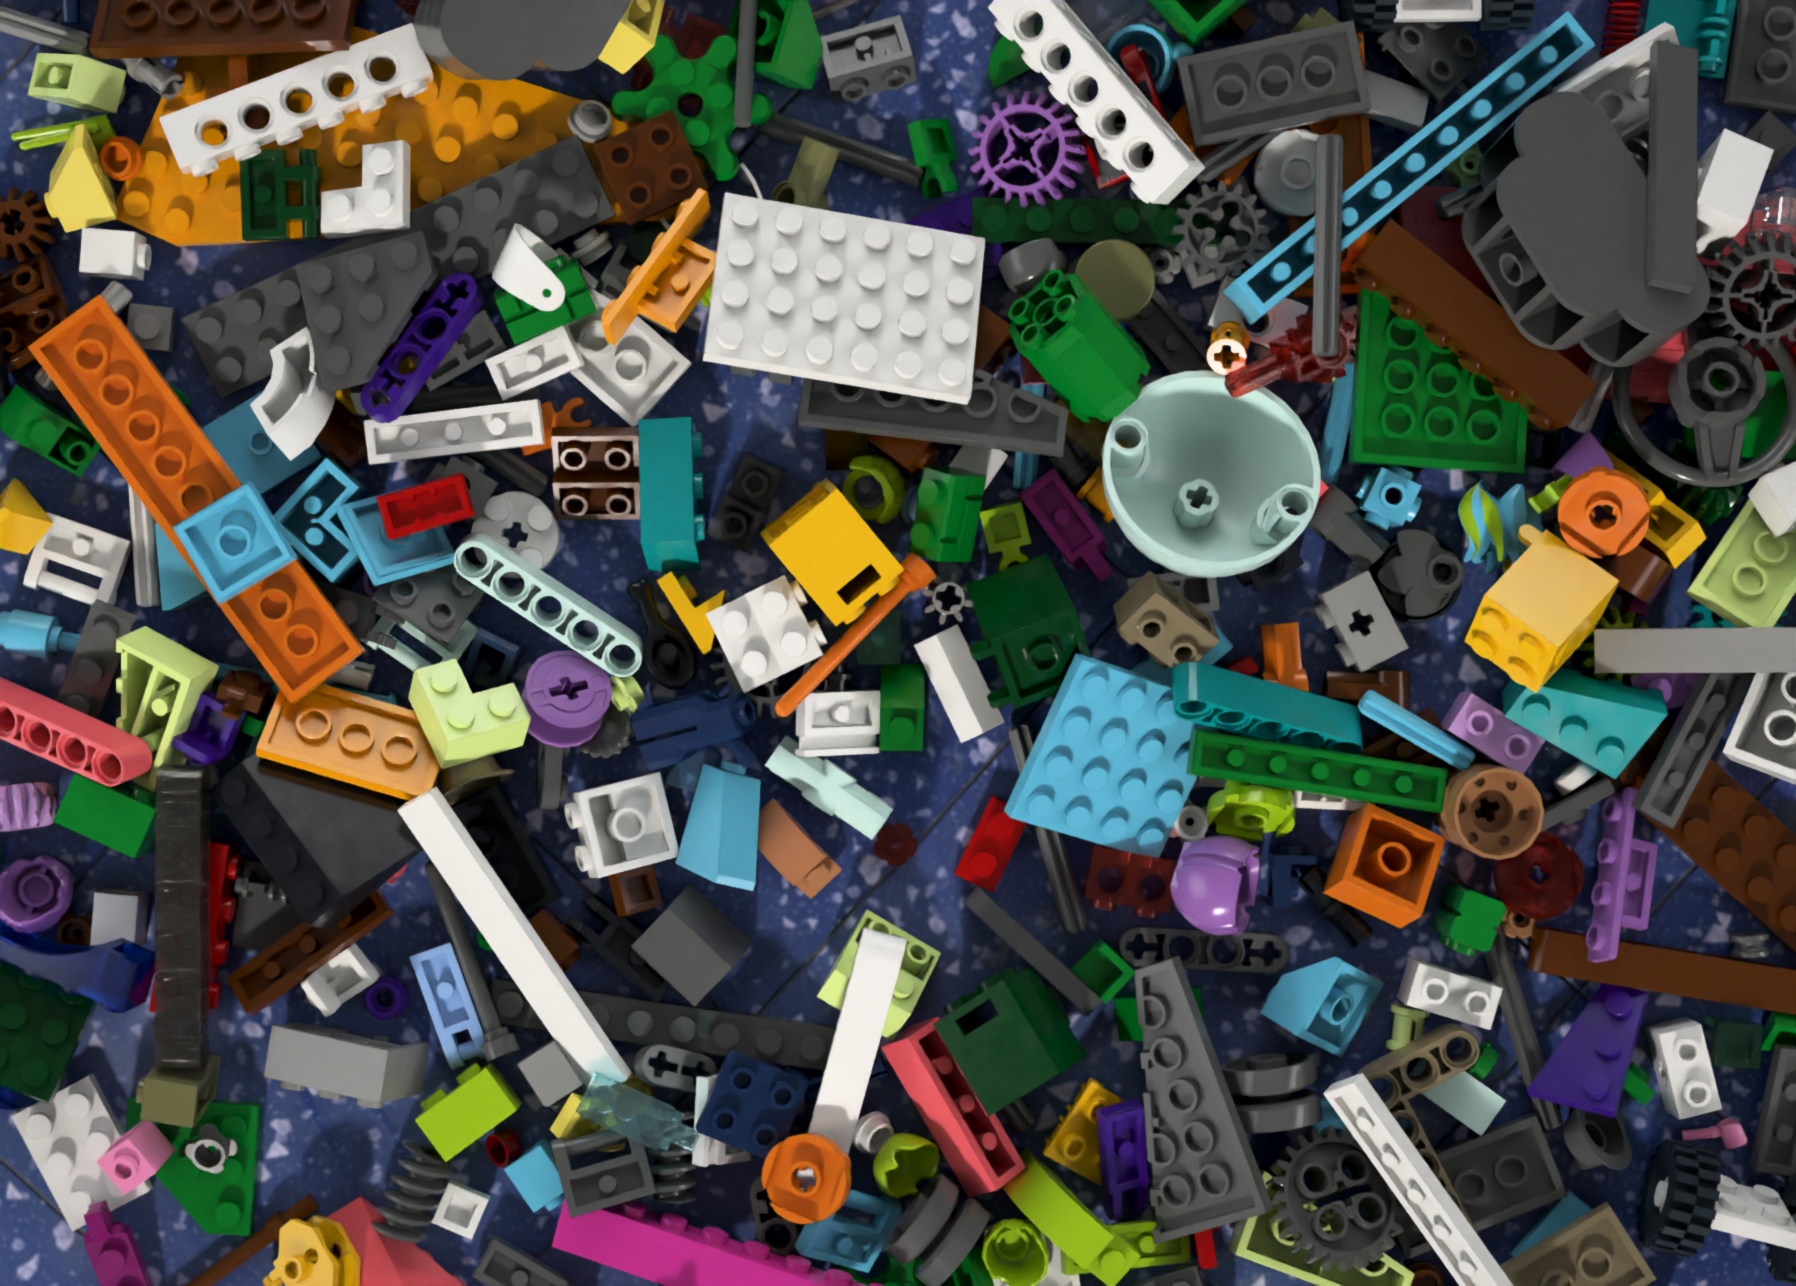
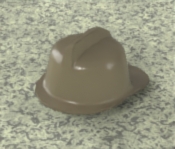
(469, 778)

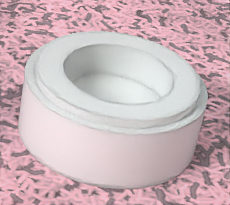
(1573, 777)

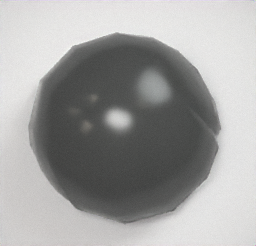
(1030, 262)

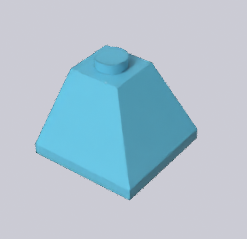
(1323, 1003)

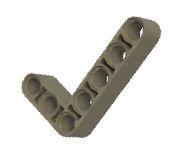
(1404, 1087)

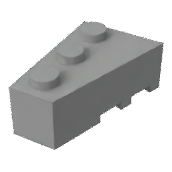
(344, 1064)

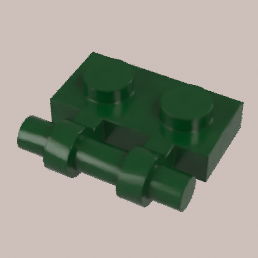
(266, 195)

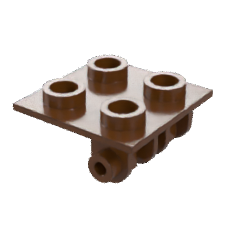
(650, 167)

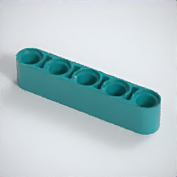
(1263, 709)

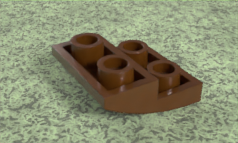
(29, 308)
(596, 473)

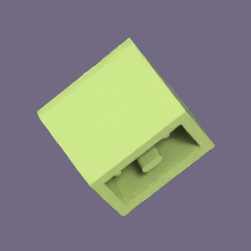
(913, 975)

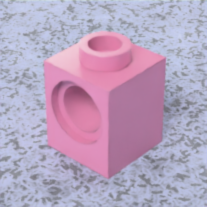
(136, 1156)

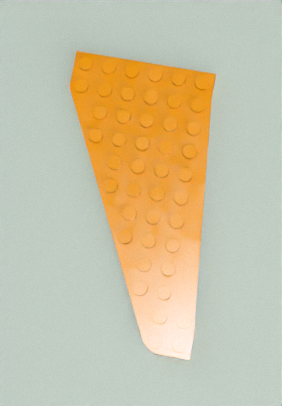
(454, 132)

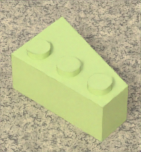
(159, 693)

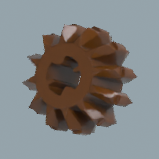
(34, 215)

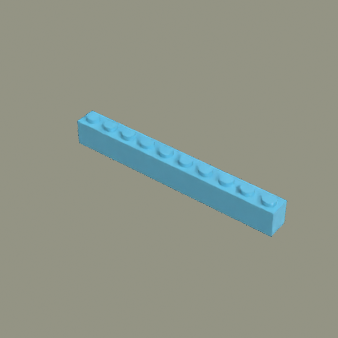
(1415, 162)

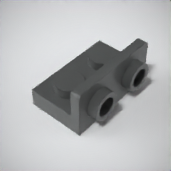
(868, 60)

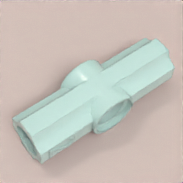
(829, 788)

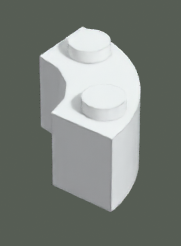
(294, 402)

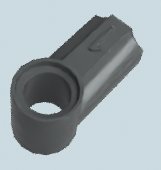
(1340, 523)

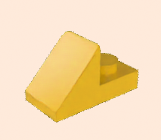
(681, 596)

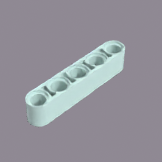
(558, 624)

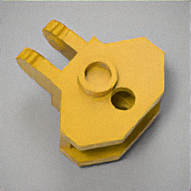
(309, 1258)

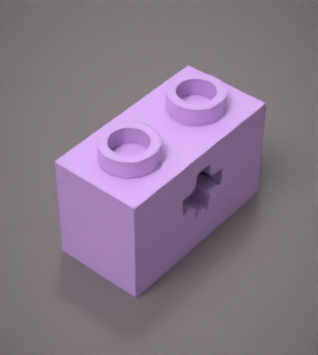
(1491, 733)

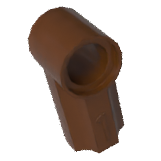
(1352, 685)

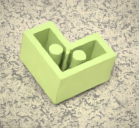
(463, 723)

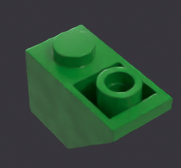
(47, 431)

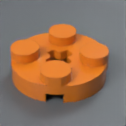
(1606, 537)
(829, 1166)

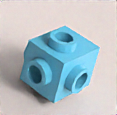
(1372, 498)

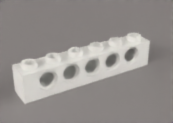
(187, 126)
(1172, 162)

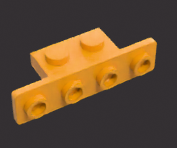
(670, 278)

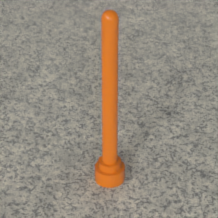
(915, 576)

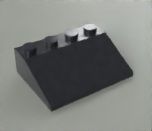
(316, 835)

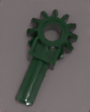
(1697, 501)

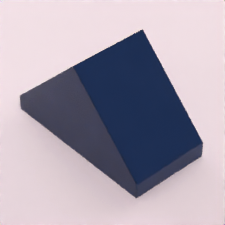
(491, 660)

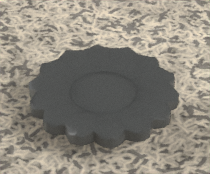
(612, 735)

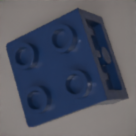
(752, 1104)

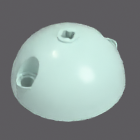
(1224, 454)

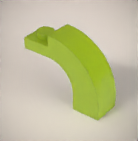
(1069, 1222)

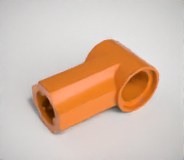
(1282, 656)

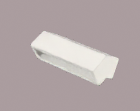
(958, 683)

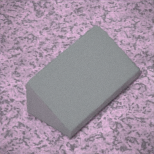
(1395, 103)

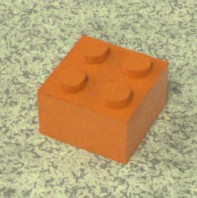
(1384, 865)

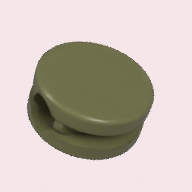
(1118, 276)

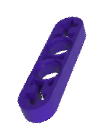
(428, 350)

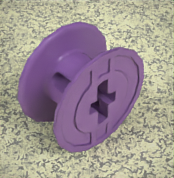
(565, 698)

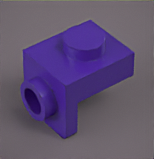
(208, 734)

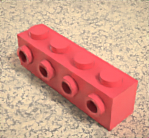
(952, 1112)

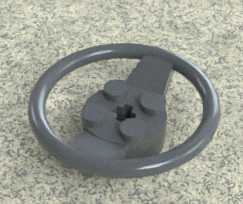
(1713, 414)

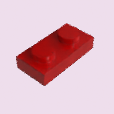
(990, 846)

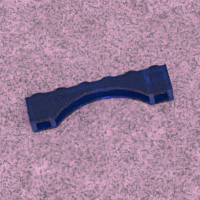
(109, 973)

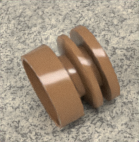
(1507, 820)

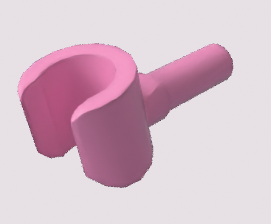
(1728, 1129)

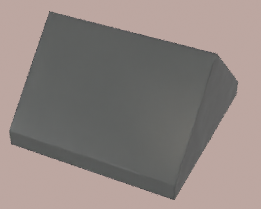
(692, 945)

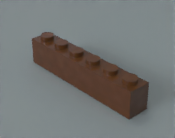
(1471, 326)

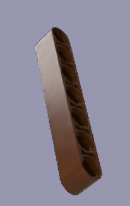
(1666, 970)

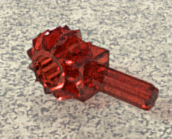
(1294, 360)

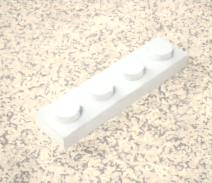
(455, 432)

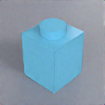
(537, 1177)

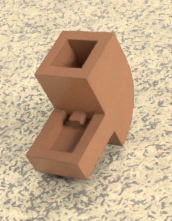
(793, 850)

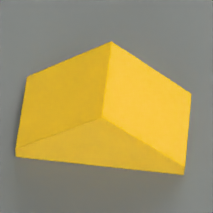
(21, 519)

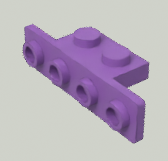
(1623, 881)

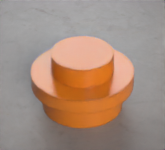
(121, 158)

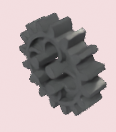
(1211, 208)

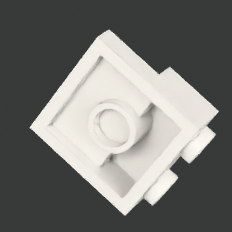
(767, 632)
(622, 825)

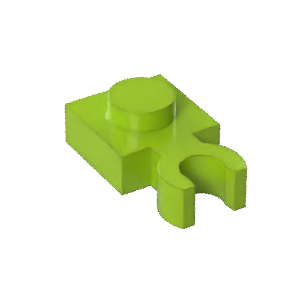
(1549, 497)
(1006, 531)

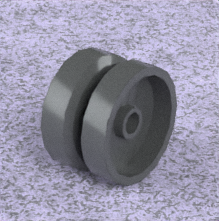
(1273, 1092)
(937, 1231)

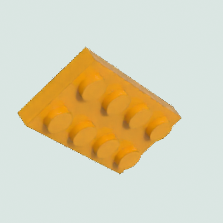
(351, 741)

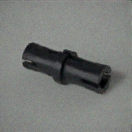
(1340, 914)

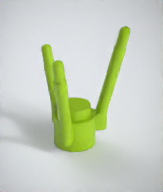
(98, 127)

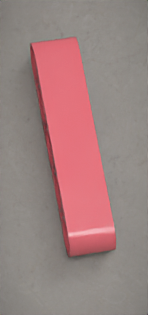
(70, 737)

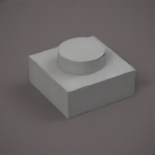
(152, 326)

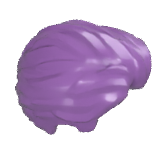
(35, 894)

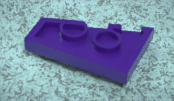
(1595, 1053)

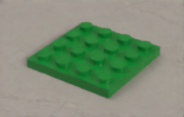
(1422, 406)

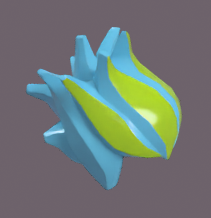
(1494, 524)

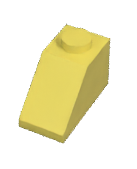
(633, 34)
(79, 187)

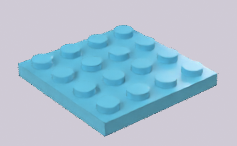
(1108, 760)

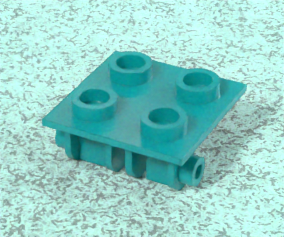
(1699, 26)

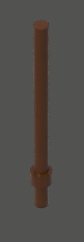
(255, 1243)

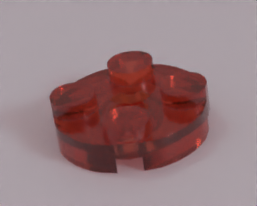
(1536, 900)

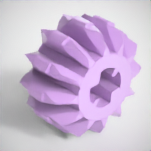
(26, 806)

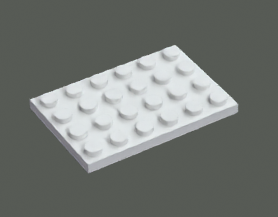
(845, 299)

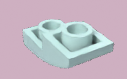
(1464, 1099)

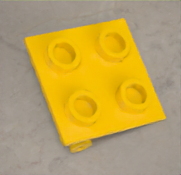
(1076, 1139)

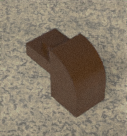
(1638, 572)

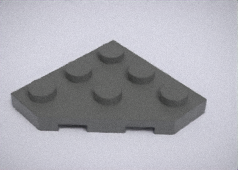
(362, 304)

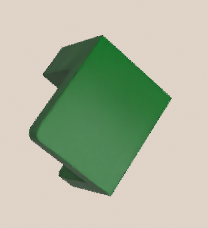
(1103, 970)

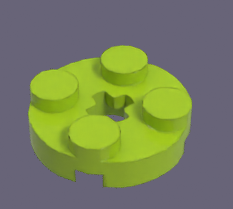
(1251, 810)

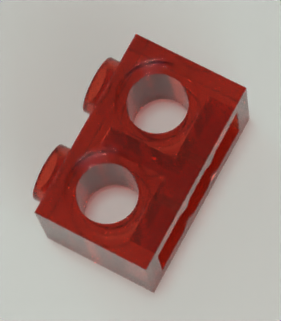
(1132, 871)

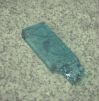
(635, 1115)

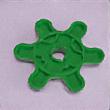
(710, 80)

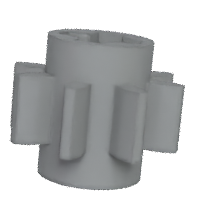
(936, 604)

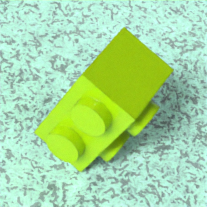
(468, 1110)

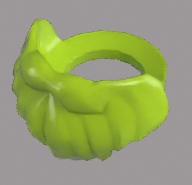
(888, 476)

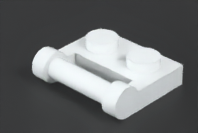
(81, 549)

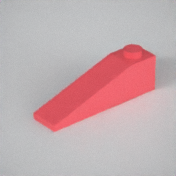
(386, 1259)

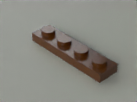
(302, 953)

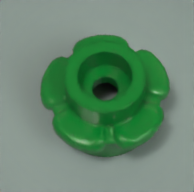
(1485, 1061)

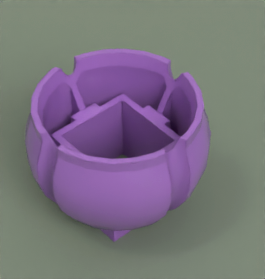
(1216, 883)

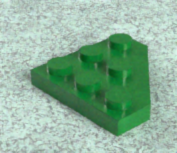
(219, 1200)

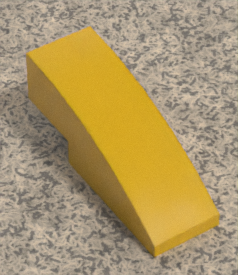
(1670, 530)

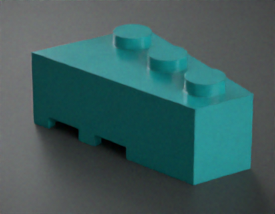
(670, 494)
(1588, 717)

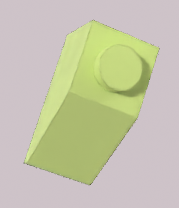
(77, 82)

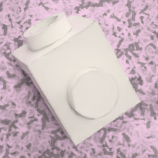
(339, 980)

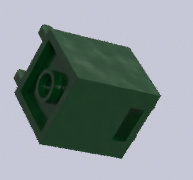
(1026, 630)
(1014, 1049)

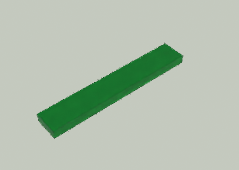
(1316, 771)

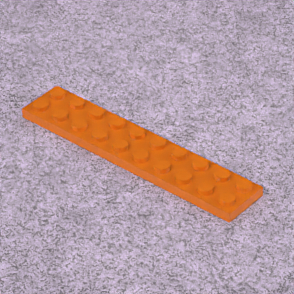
(177, 475)

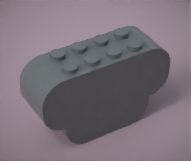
(515, 35)
(1568, 236)

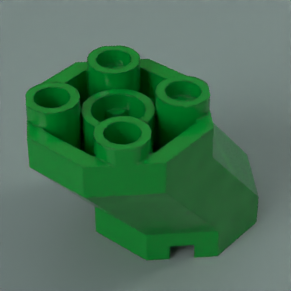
(1078, 347)

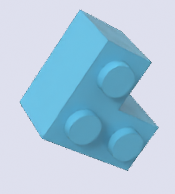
(312, 520)

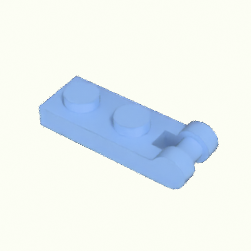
(449, 1002)

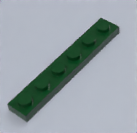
(1085, 221)

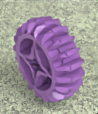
(1041, 143)

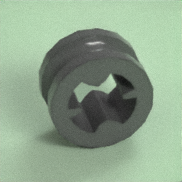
(1749, 944)

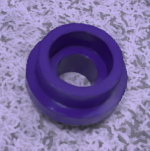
(376, 1007)

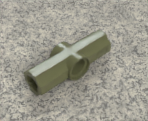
(808, 176)

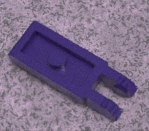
(1123, 1157)

